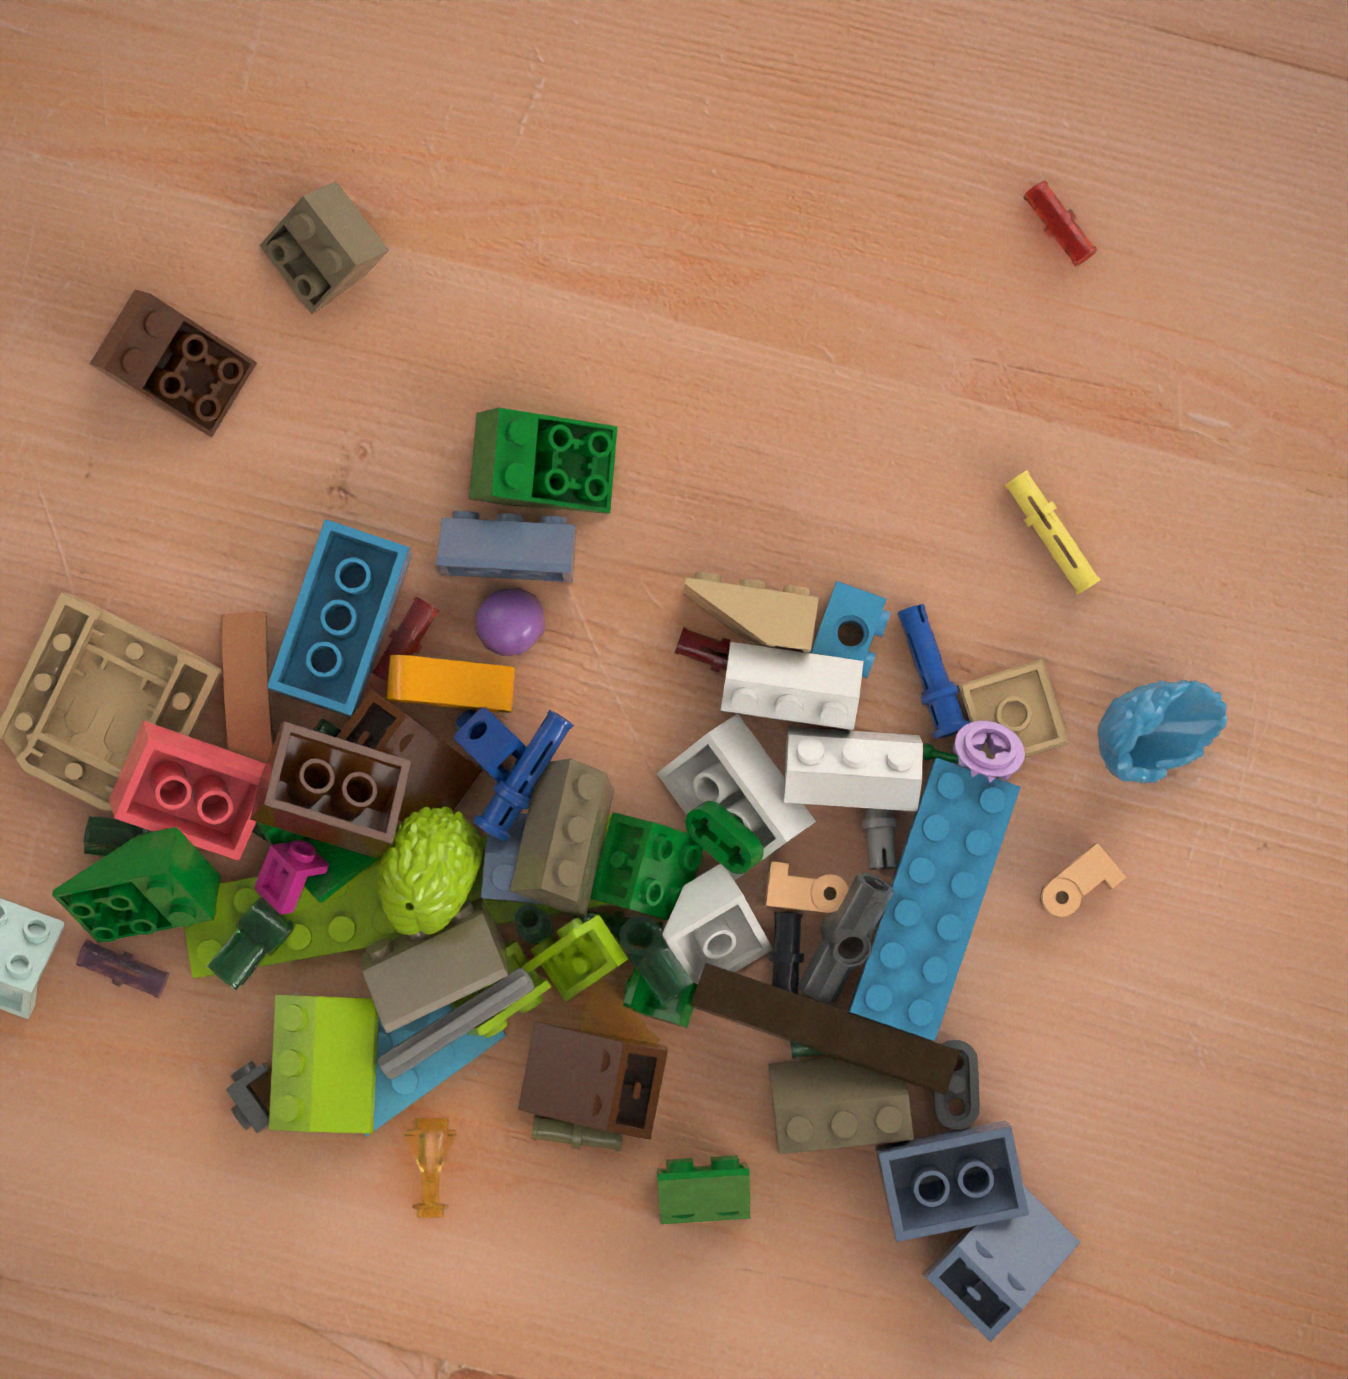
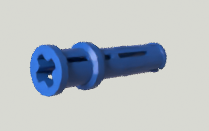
(938, 691)
(513, 793)

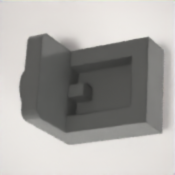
(249, 1107)

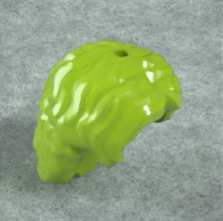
(431, 867)

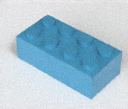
(340, 619)

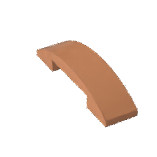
(245, 684)

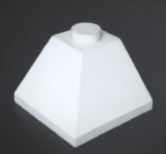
(714, 926)

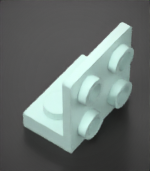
(25, 949)

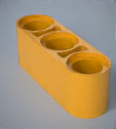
(450, 683)

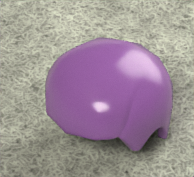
(510, 621)

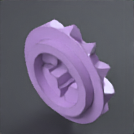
(1001, 741)

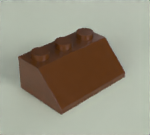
(331, 790)

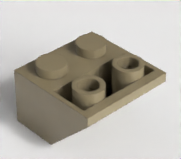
(323, 246)

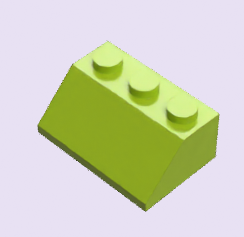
(324, 1064)

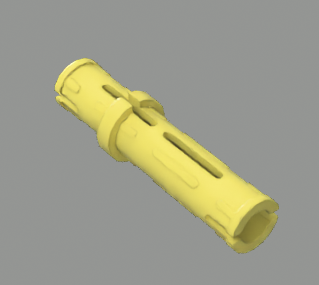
(1024, 487)

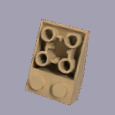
(755, 613)

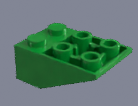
(542, 461)
(143, 888)
(705, 1191)

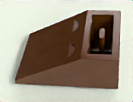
(173, 362)
(437, 771)
(593, 1079)

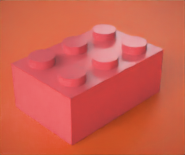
(188, 786)

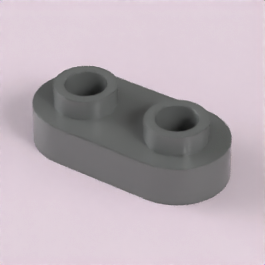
(963, 1085)

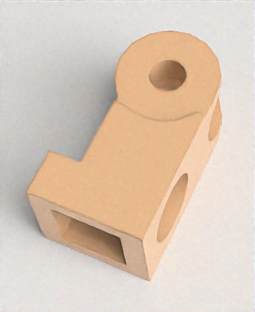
(1064, 892)
(802, 893)

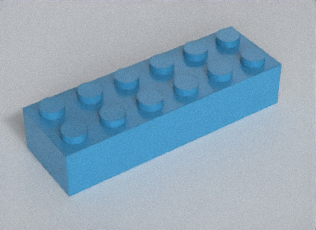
(934, 899)

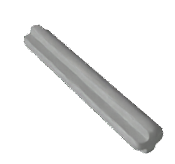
(456, 1023)

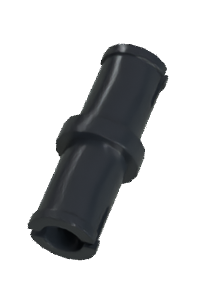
(787, 951)

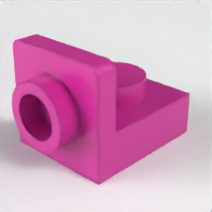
(286, 873)

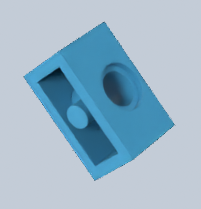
(854, 607)

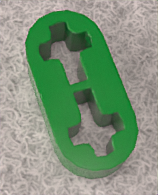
(724, 837)

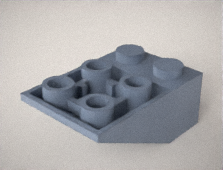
(1002, 1266)

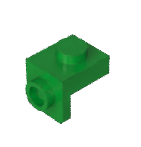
(642, 1001)

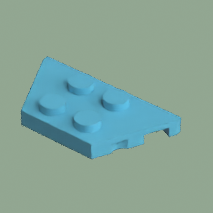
(399, 1093)

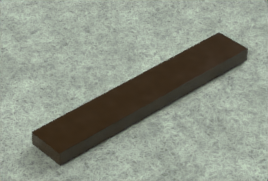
(825, 1028)

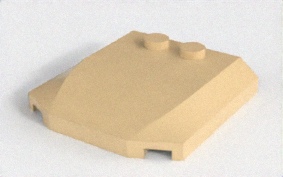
(91, 691)

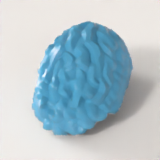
(1159, 728)

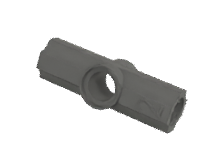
(855, 924)

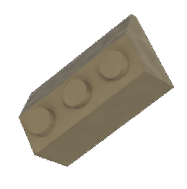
(563, 836)
(433, 970)
(836, 1105)

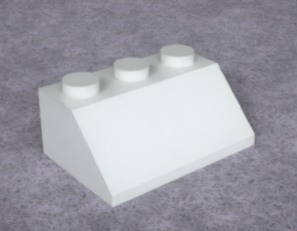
(792, 686)
(853, 768)
(741, 777)

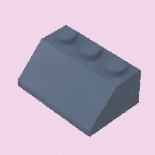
(506, 547)
(952, 1180)

